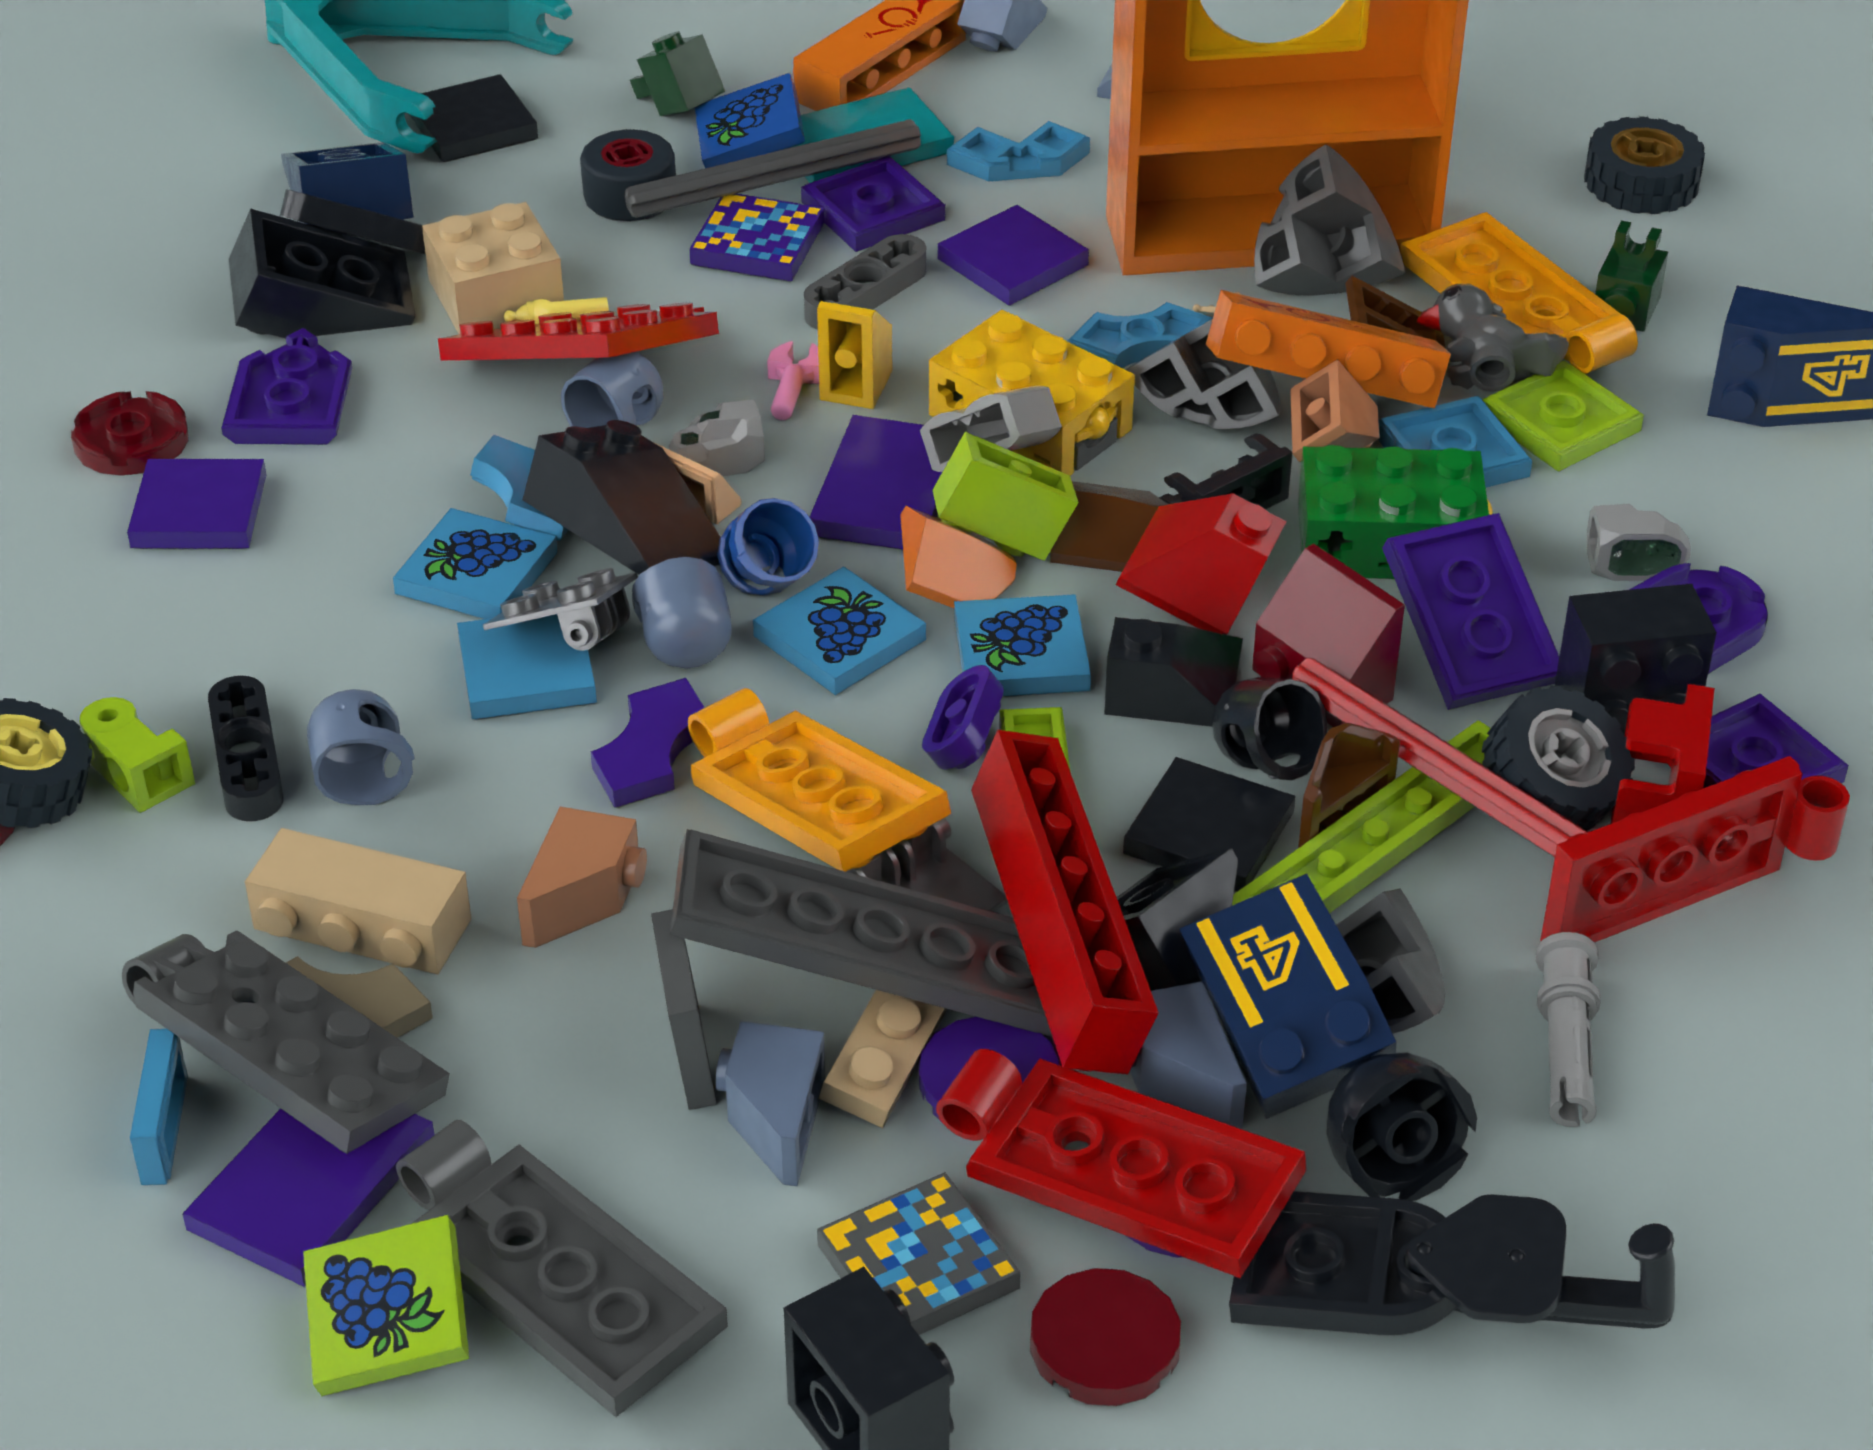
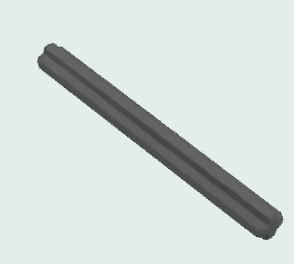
(772, 168)

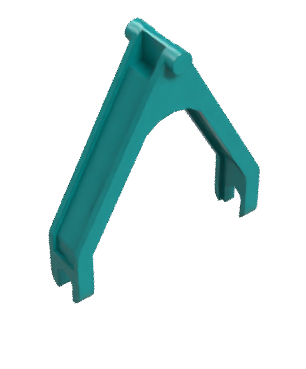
(316, 30)

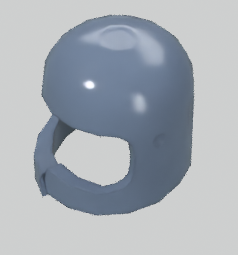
(613, 389)
(683, 611)
(349, 746)

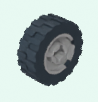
(1561, 752)

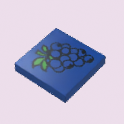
(750, 122)

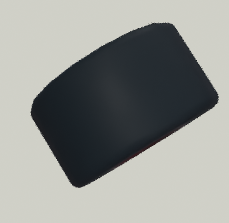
(620, 161)

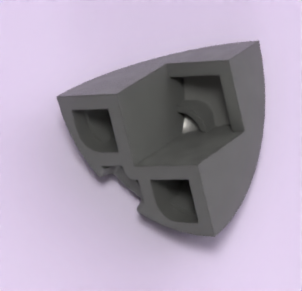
(1325, 232)
(1208, 390)
(1396, 959)

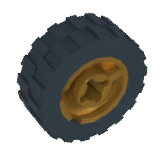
(1644, 165)

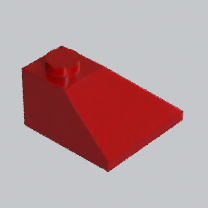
(1202, 559)

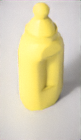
(535, 308)

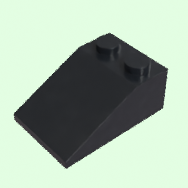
(315, 280)
(619, 495)

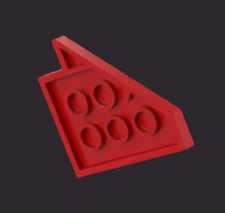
(591, 337)

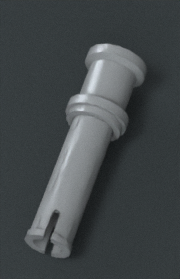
(1569, 1004)

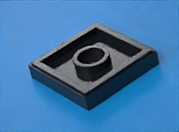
(476, 118)
(1207, 812)

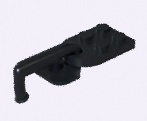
(1407, 1266)

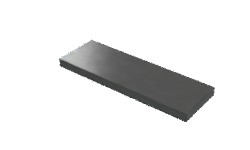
(854, 930)

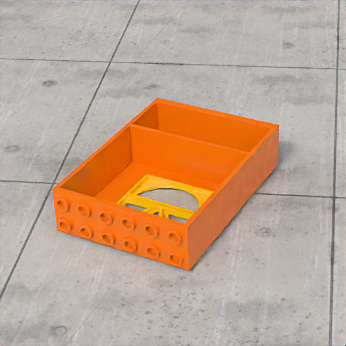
(1220, 122)

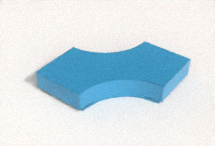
(1134, 337)
(505, 470)

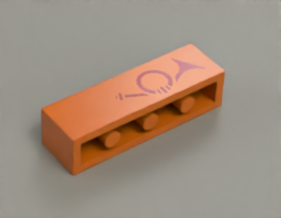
(876, 51)
(1307, 341)

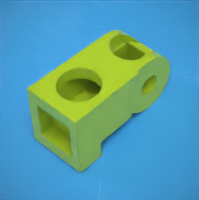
(132, 757)

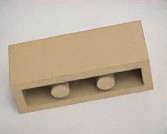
(359, 900)

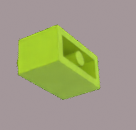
(1004, 497)

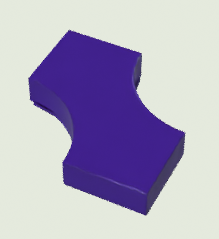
(643, 754)

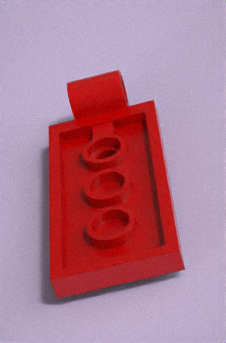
(1692, 849)
(1147, 1164)

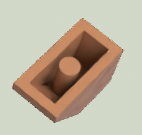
(1332, 411)
(579, 874)

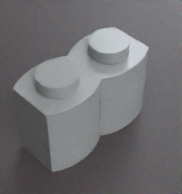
(1005, 418)

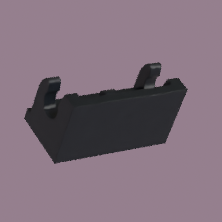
(1256, 478)

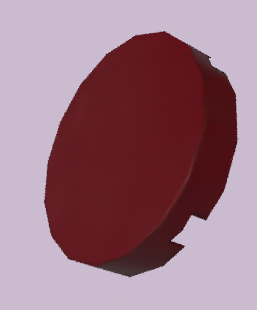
(123, 432)
(1105, 1336)

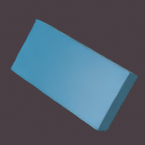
(159, 1107)

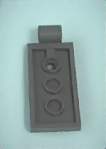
(284, 1037)
(583, 1285)

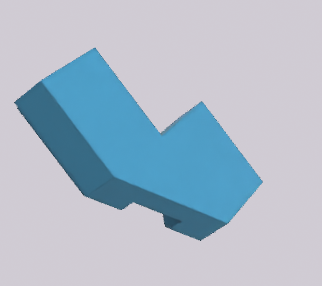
(1042, 154)

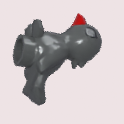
(1487, 343)

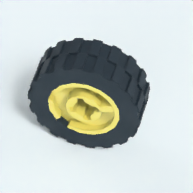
(40, 764)

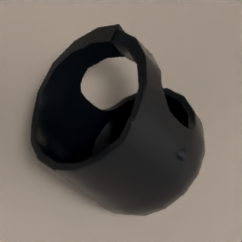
(1276, 722)

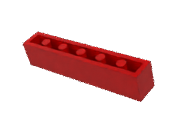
(1063, 904)

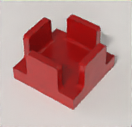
(1669, 736)

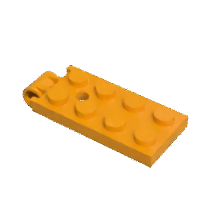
(1525, 285)
(809, 782)

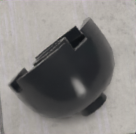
(1399, 1125)

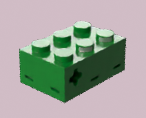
(1365, 495)

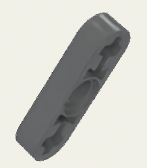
(891, 266)

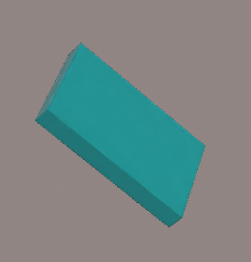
(877, 112)

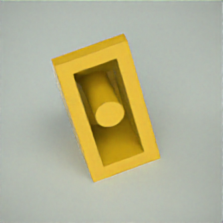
(853, 354)

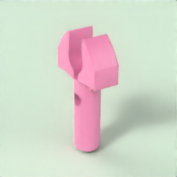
(791, 377)

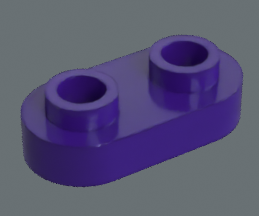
(963, 718)

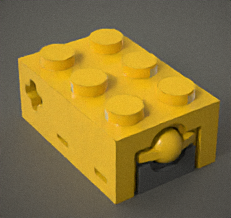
(1011, 354)

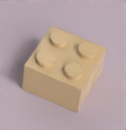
(491, 263)

